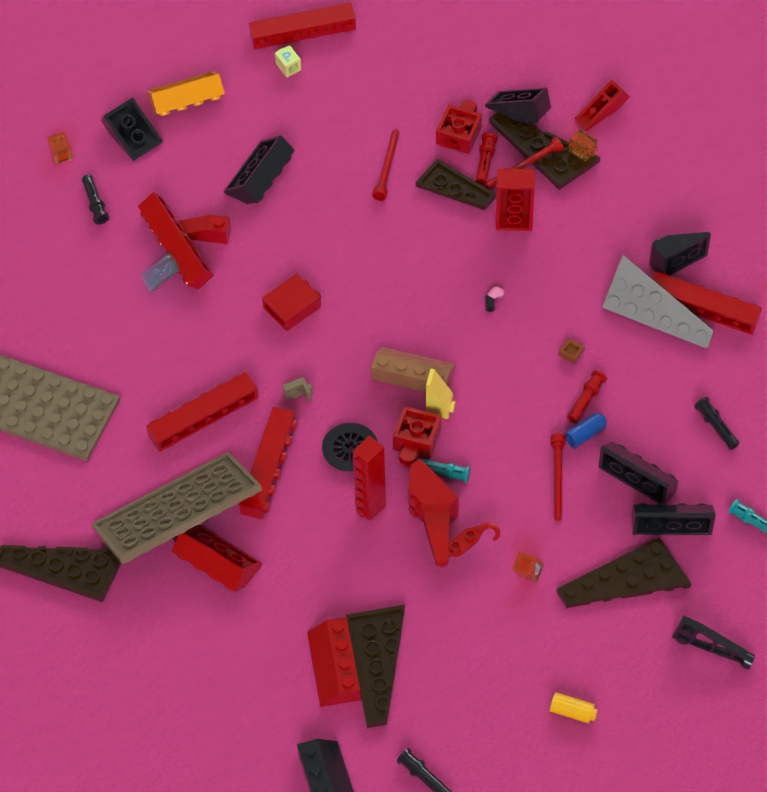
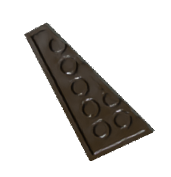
(557, 167)
(69, 568)
(631, 575)

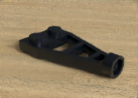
(686, 634)

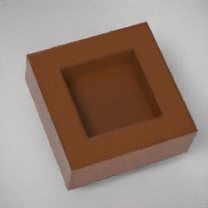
(571, 350)

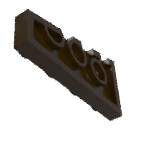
(454, 185)

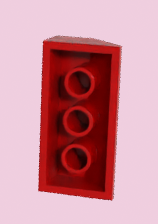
(216, 557)
(334, 662)

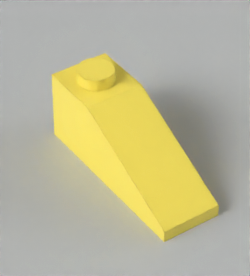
(438, 396)

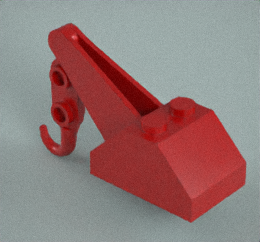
(437, 507)

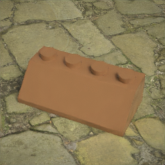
(408, 369)

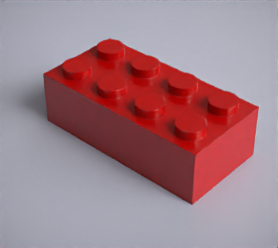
(515, 199)

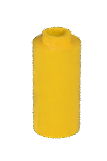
(573, 708)

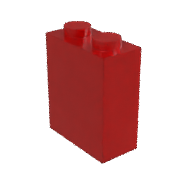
(291, 302)

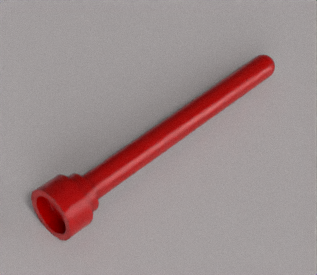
(554, 146)
(380, 191)
(558, 442)

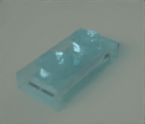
(160, 272)

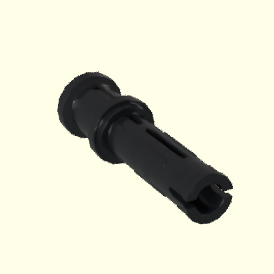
(96, 205)
(712, 416)
(418, 769)

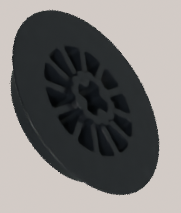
(341, 432)

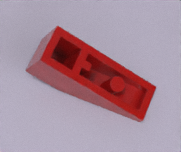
(602, 105)
(208, 228)

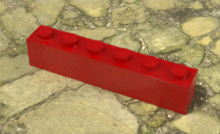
(302, 25)
(175, 241)
(712, 304)
(202, 411)
(269, 460)
(369, 478)

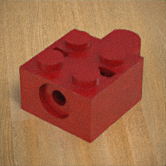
(459, 127)
(415, 435)

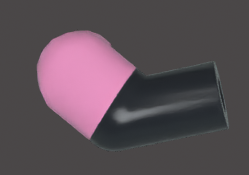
(495, 292)

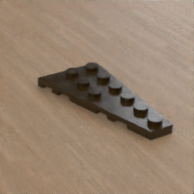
(375, 648)

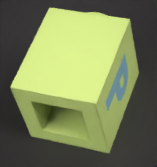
(287, 61)

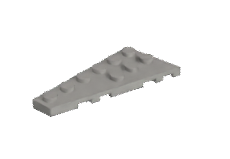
(647, 302)

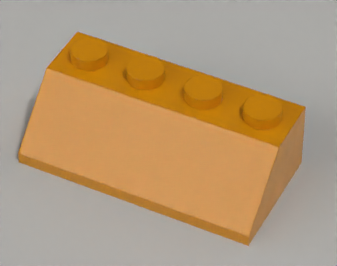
(186, 92)

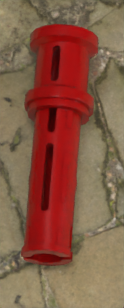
(489, 146)
(590, 390)

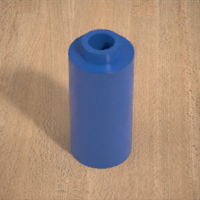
(585, 430)

